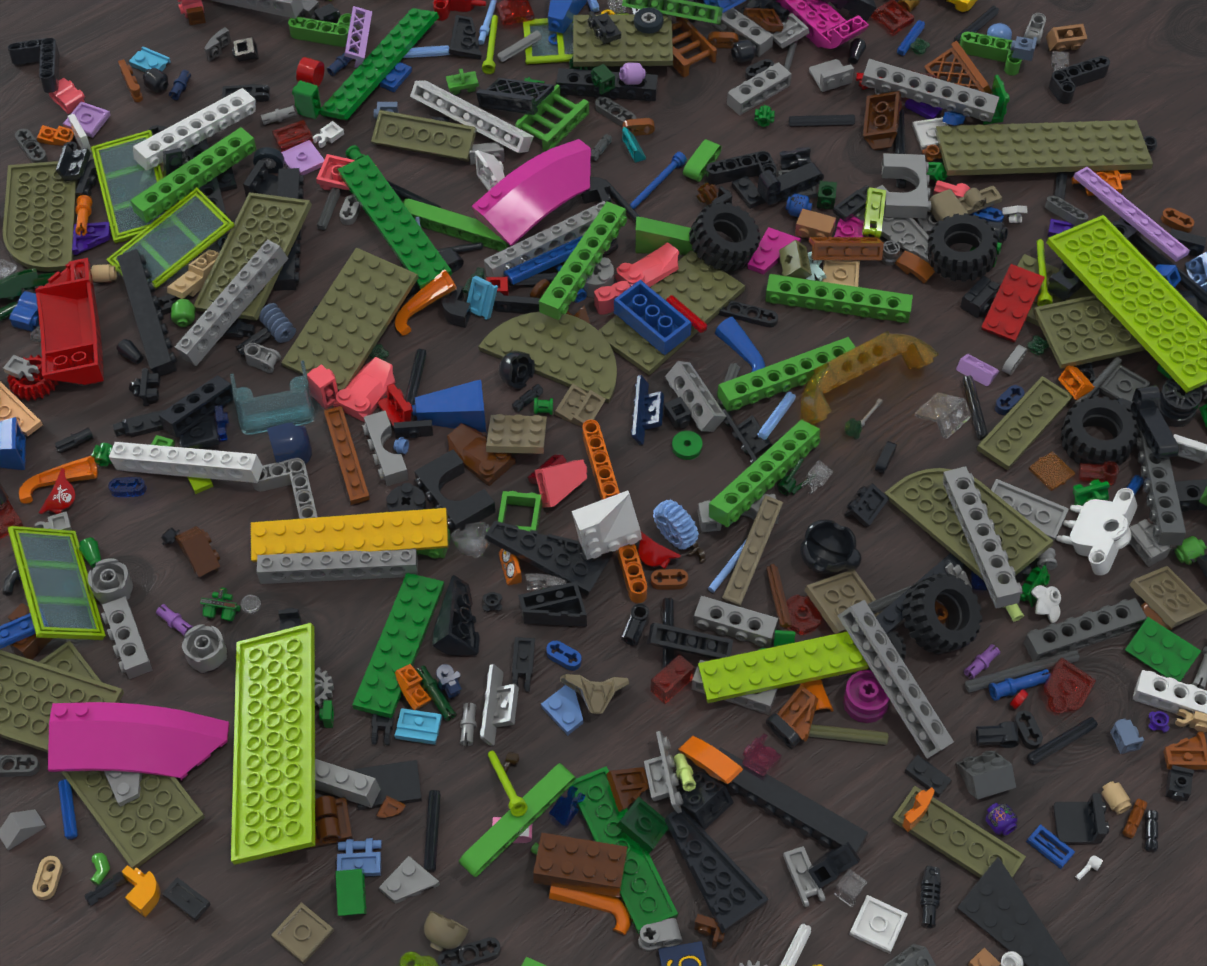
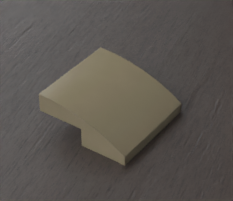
(579, 405)

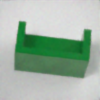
(351, 892)

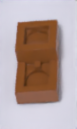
(912, 263)

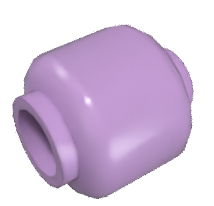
(632, 73)

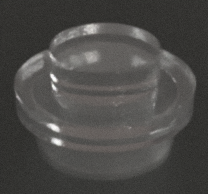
(250, 604)

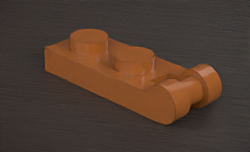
(131, 81)

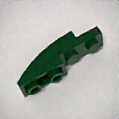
(11, 285)

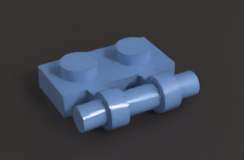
(369, 861)

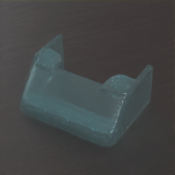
(270, 410)

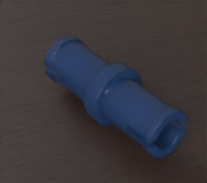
(341, 62)
(180, 84)

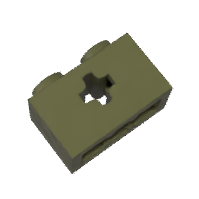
(795, 260)

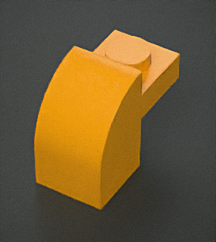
(146, 890)

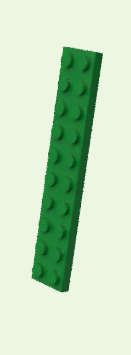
(378, 64)
(393, 220)

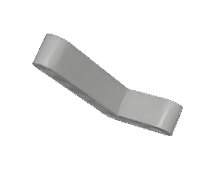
(271, 479)

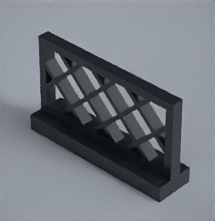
(507, 100)

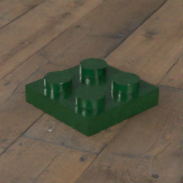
(643, 825)

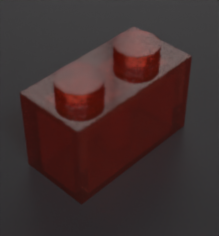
(672, 679)

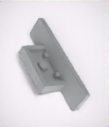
(499, 705)
(661, 776)

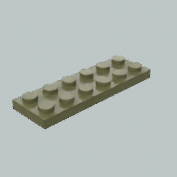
(424, 135)
(1024, 423)
(959, 837)

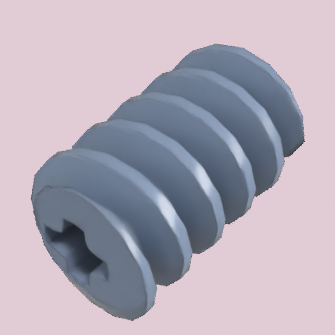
(277, 323)

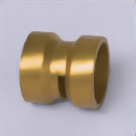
(909, 4)

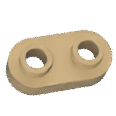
(47, 879)

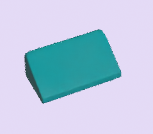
(632, 145)

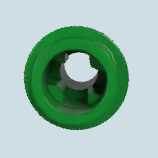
(90, 550)

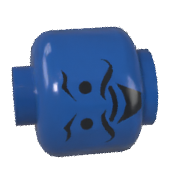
(797, 203)

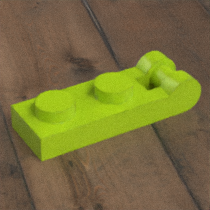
(874, 212)

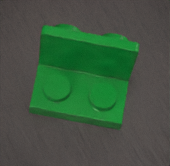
(1000, 111)

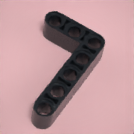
(40, 50)

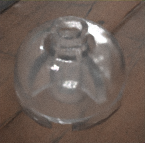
(471, 540)

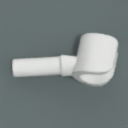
(1094, 862)

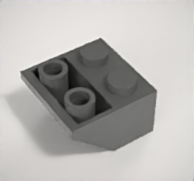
(986, 774)

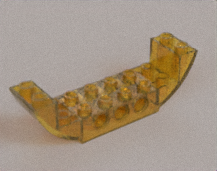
(856, 362)

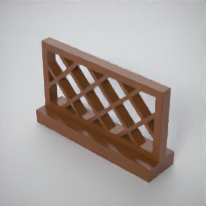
(964, 62)

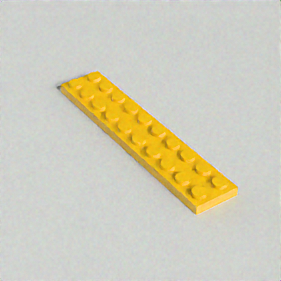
(357, 532)

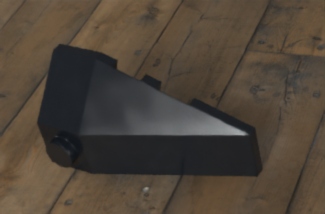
(455, 624)

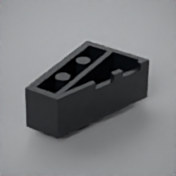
(554, 606)

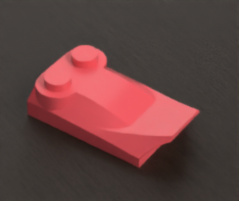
(328, 174)
(650, 268)
(366, 389)

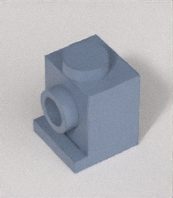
(1023, 48)
(1126, 736)

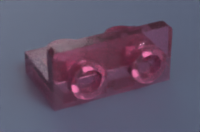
(759, 757)

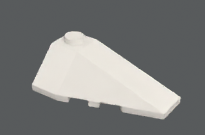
(488, 169)

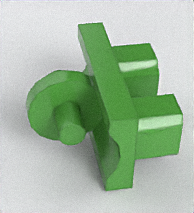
(462, 81)

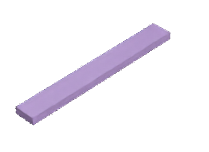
(1131, 214)

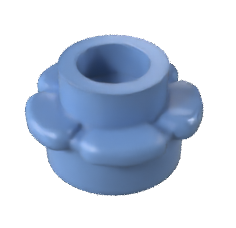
(401, 445)

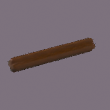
(778, 596)

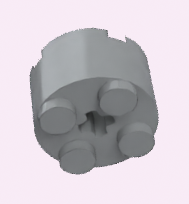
(602, 276)
(110, 581)
(204, 648)

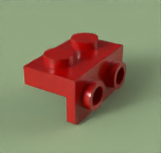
(395, 405)

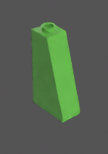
(654, 234)

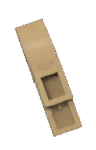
(195, 277)

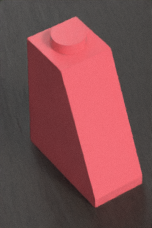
(559, 480)

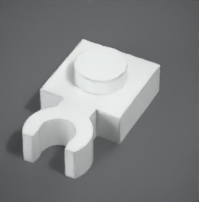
(330, 133)

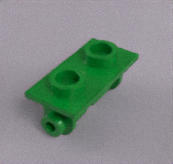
(1036, 577)

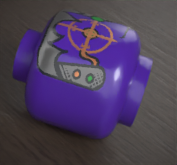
(1001, 819)

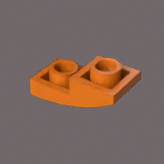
(55, 136)
(410, 686)
(920, 807)

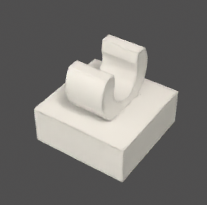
(1015, 213)

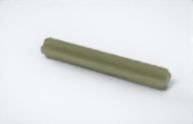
(848, 734)

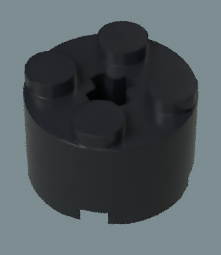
(406, 498)

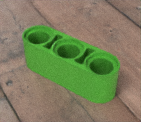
(697, 164)

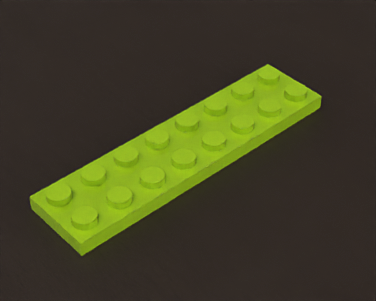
(780, 666)

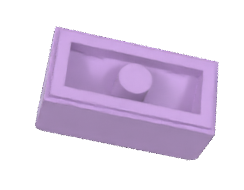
(977, 369)

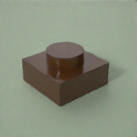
(195, 15)

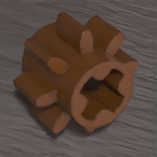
(707, 193)

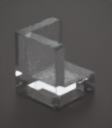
(850, 887)

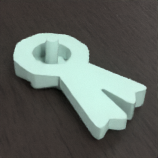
(815, 269)

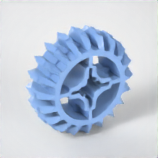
(675, 524)

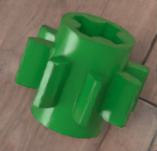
(764, 116)
(101, 454)

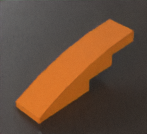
(710, 759)

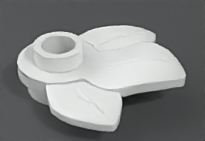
(1047, 601)

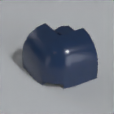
(290, 442)

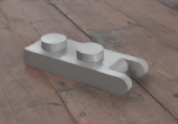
(798, 864)

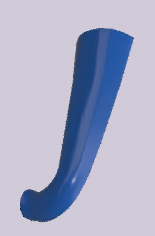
(736, 338)

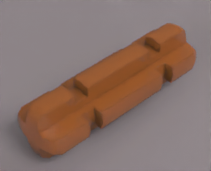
(1134, 818)

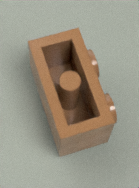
(1066, 37)
(814, 224)

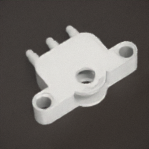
(1098, 527)

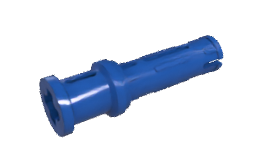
(1011, 686)

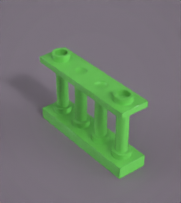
(559, 130)

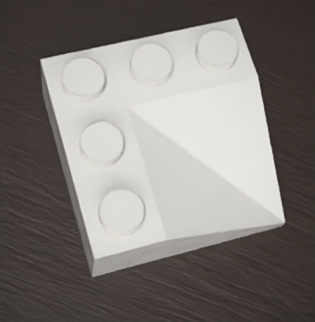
(607, 525)

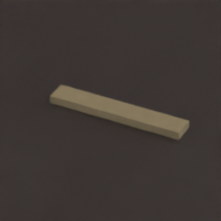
(752, 551)

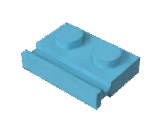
(149, 59)
(482, 297)
(418, 726)

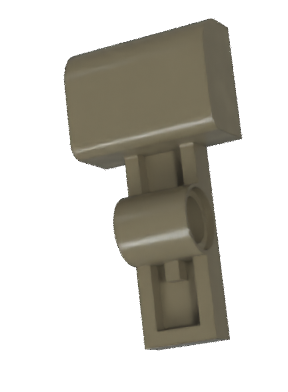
(947, 203)

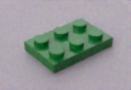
(1162, 650)

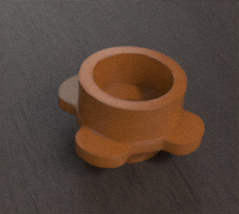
(932, 153)

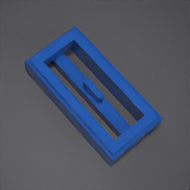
(1044, 851)

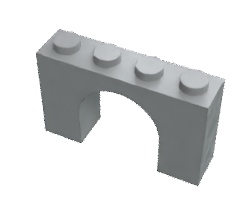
(913, 169)

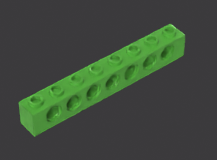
(193, 175)
(582, 261)
(839, 298)
(779, 376)
(764, 473)

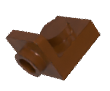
(708, 926)

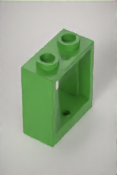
(523, 499)

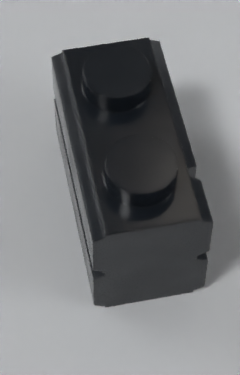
(980, 297)

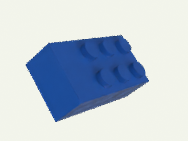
(652, 317)

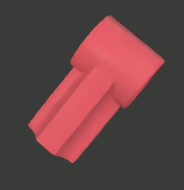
(959, 189)

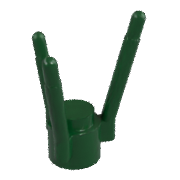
(788, 484)

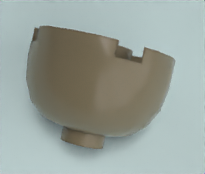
(444, 932)

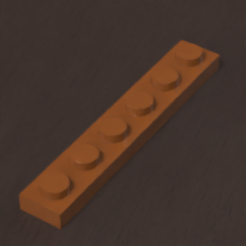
(346, 455)

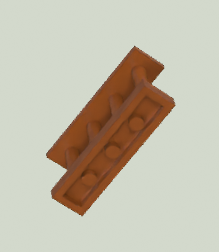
(698, 40)

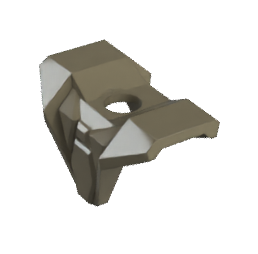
(595, 694)

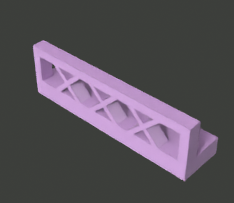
(362, 35)

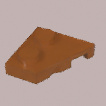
(800, 711)
(1188, 753)

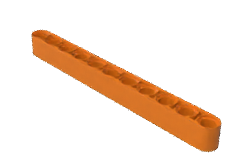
(609, 485)

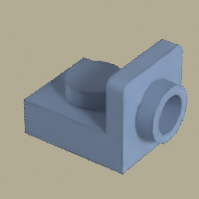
(386, 106)

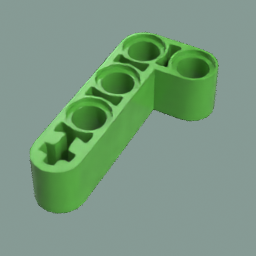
(321, 31)
(991, 48)

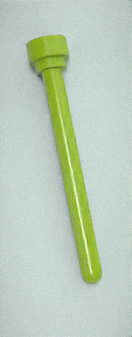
(488, 65)
(1044, 297)
(517, 804)

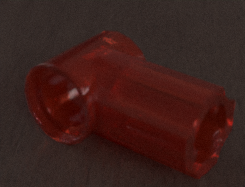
(1092, 472)

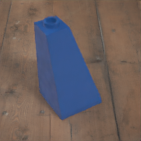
(562, 12)
(453, 407)
(12, 445)

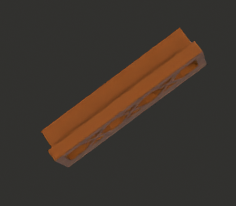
(846, 248)

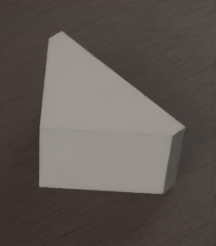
(20, 827)

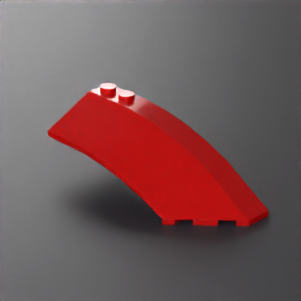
(70, 326)

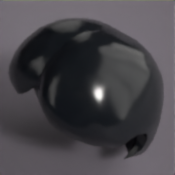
(830, 548)

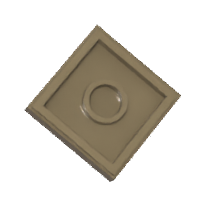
(302, 933)

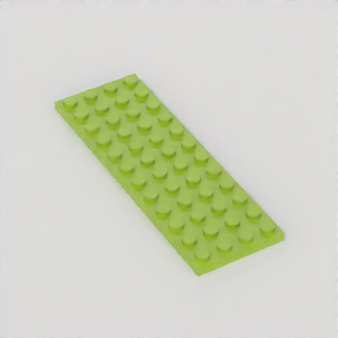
(1138, 298)
(274, 745)

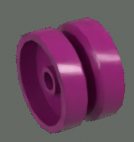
(865, 697)

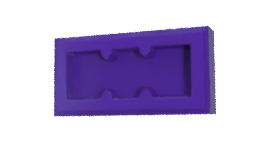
(923, 109)

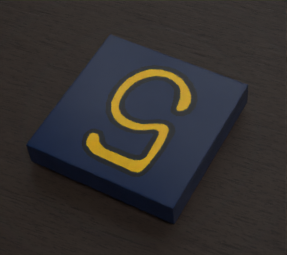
(683, 955)

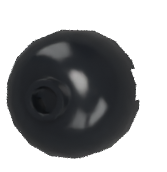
(516, 369)

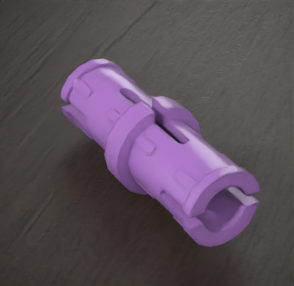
(173, 619)
(981, 661)

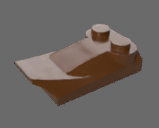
(882, 119)
(471, 448)

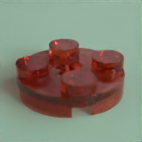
(805, 624)

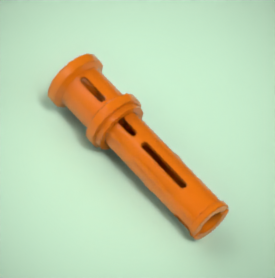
(83, 211)

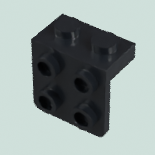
(1081, 821)

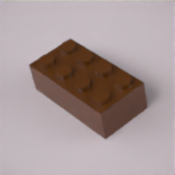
(580, 864)

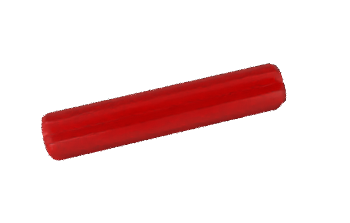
(696, 322)

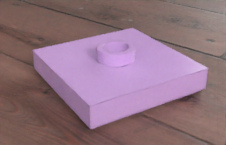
(90, 118)
(304, 157)

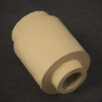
(103, 273)
(1116, 797)

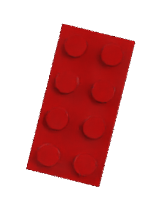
(1013, 303)

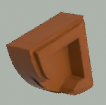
(390, 807)

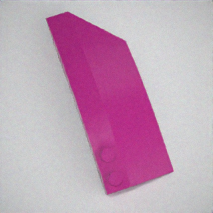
(535, 190)
(131, 738)

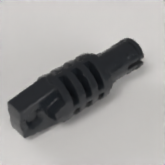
(930, 895)

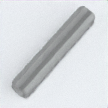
(519, 46)

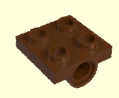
(331, 821)

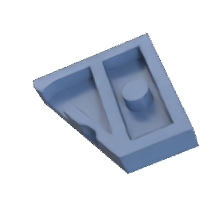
(564, 709)

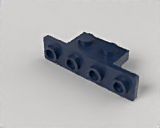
(647, 410)

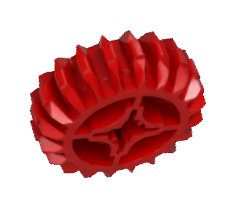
(31, 389)

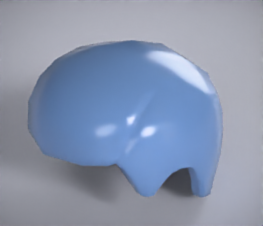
(1000, 30)

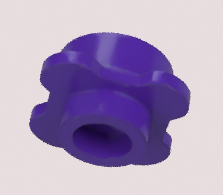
(1158, 716)

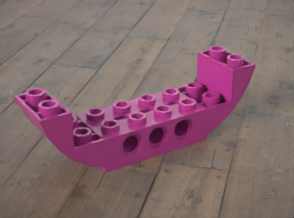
(825, 24)

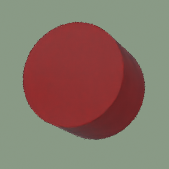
(310, 71)

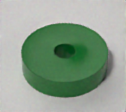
(687, 452)

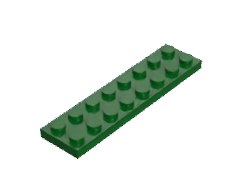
(398, 644)
(641, 884)

